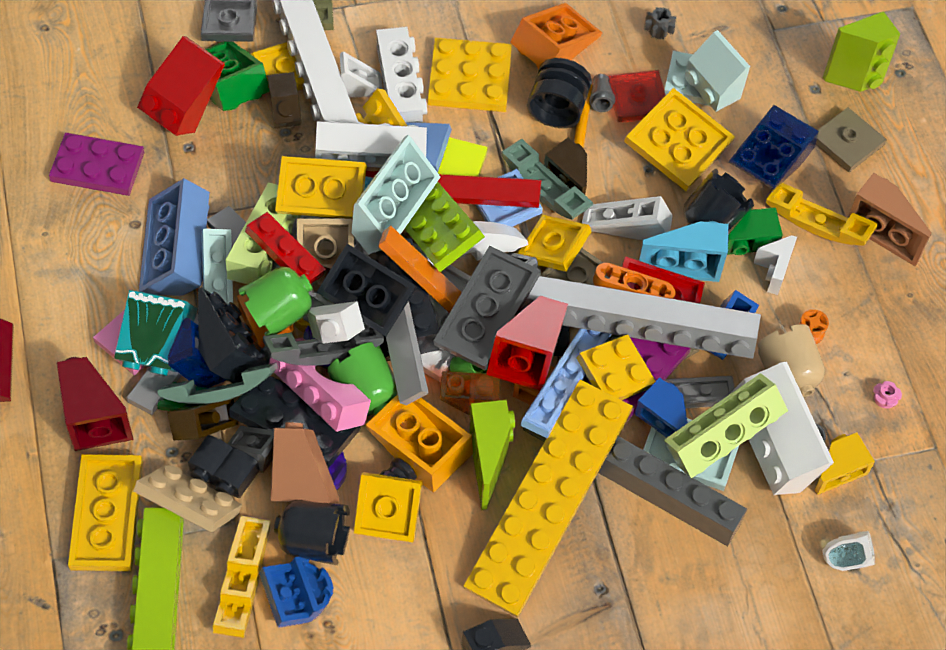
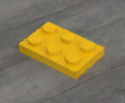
(319, 187)

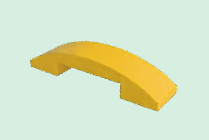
(819, 220)

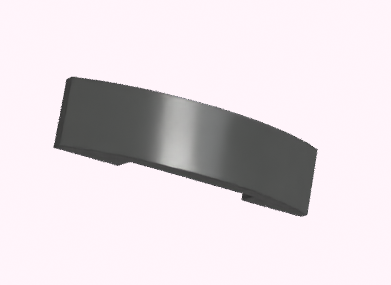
(313, 352)

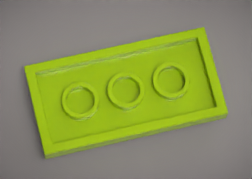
(442, 229)

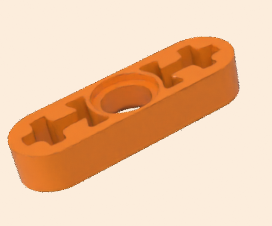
(644, 281)

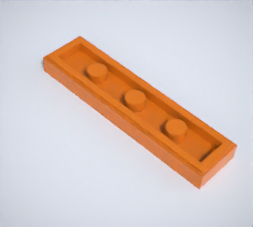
(419, 268)

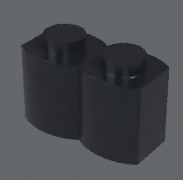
(223, 466)

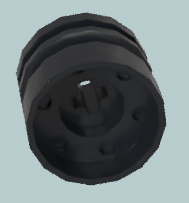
(559, 93)

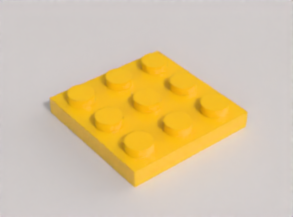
(470, 74)
(679, 139)

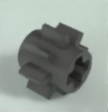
(660, 23)

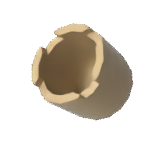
(799, 352)

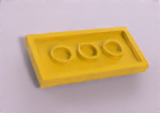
(105, 513)

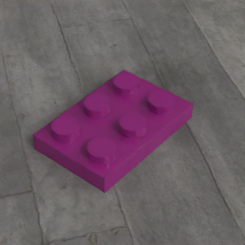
(96, 164)

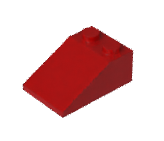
(181, 87)

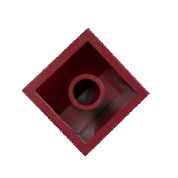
(90, 406)

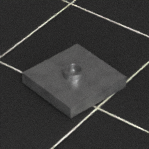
(229, 20)

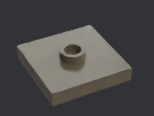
(849, 139)

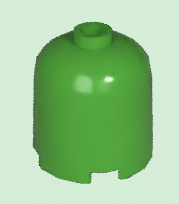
(278, 299)
(369, 373)

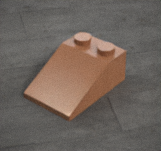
(898, 224)

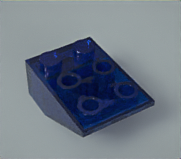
(775, 147)

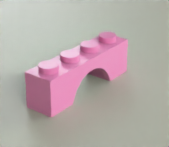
(337, 403)

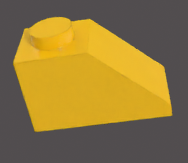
(850, 462)

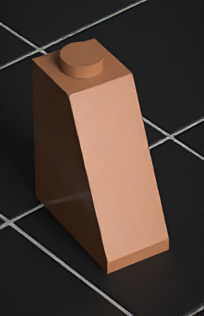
(300, 467)

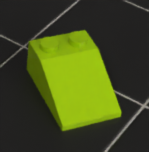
(491, 433)

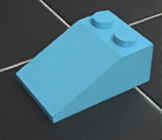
(689, 250)

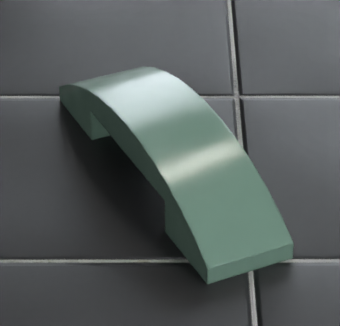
(554, 192)
(186, 392)

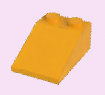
(422, 439)

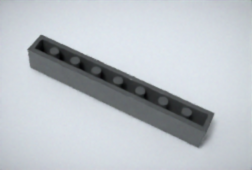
(671, 490)

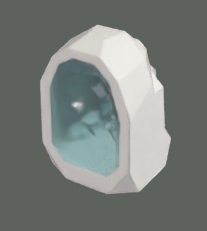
(850, 552)

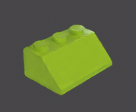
(862, 53)

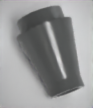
(601, 95)

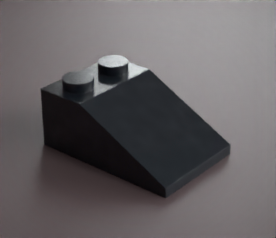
(376, 288)

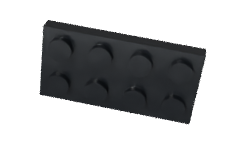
(275, 403)

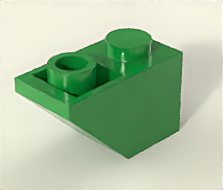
(754, 231)

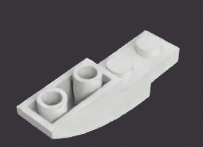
(496, 235)

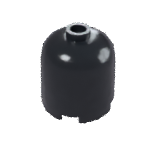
(717, 200)
(313, 530)

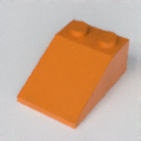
(554, 34)

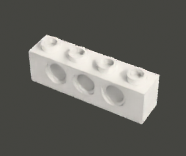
(399, 72)

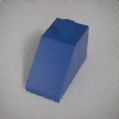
(662, 408)

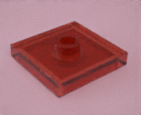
(636, 94)

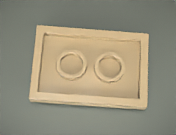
(188, 497)

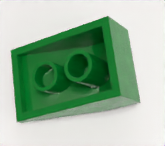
(240, 79)

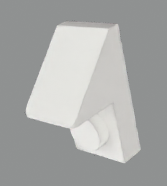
(776, 258)

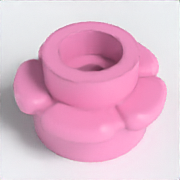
(884, 400)

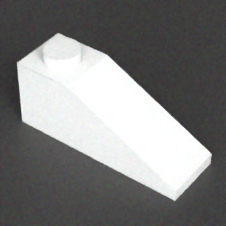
(630, 218)

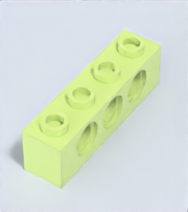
(247, 259)
(726, 425)

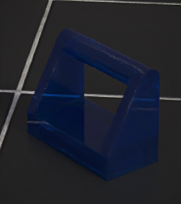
(188, 360)

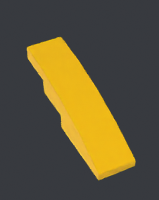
(241, 576)

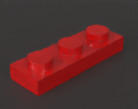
(284, 247)

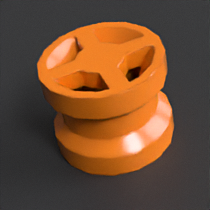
(817, 320)

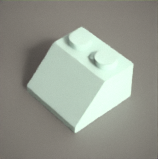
(717, 72)

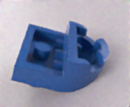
(296, 591)

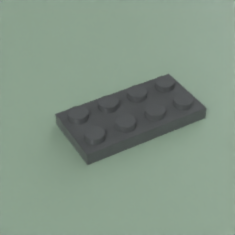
(486, 305)

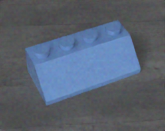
(174, 240)

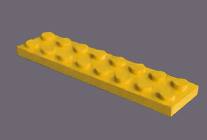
(548, 498)

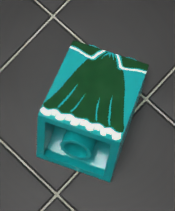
(150, 330)

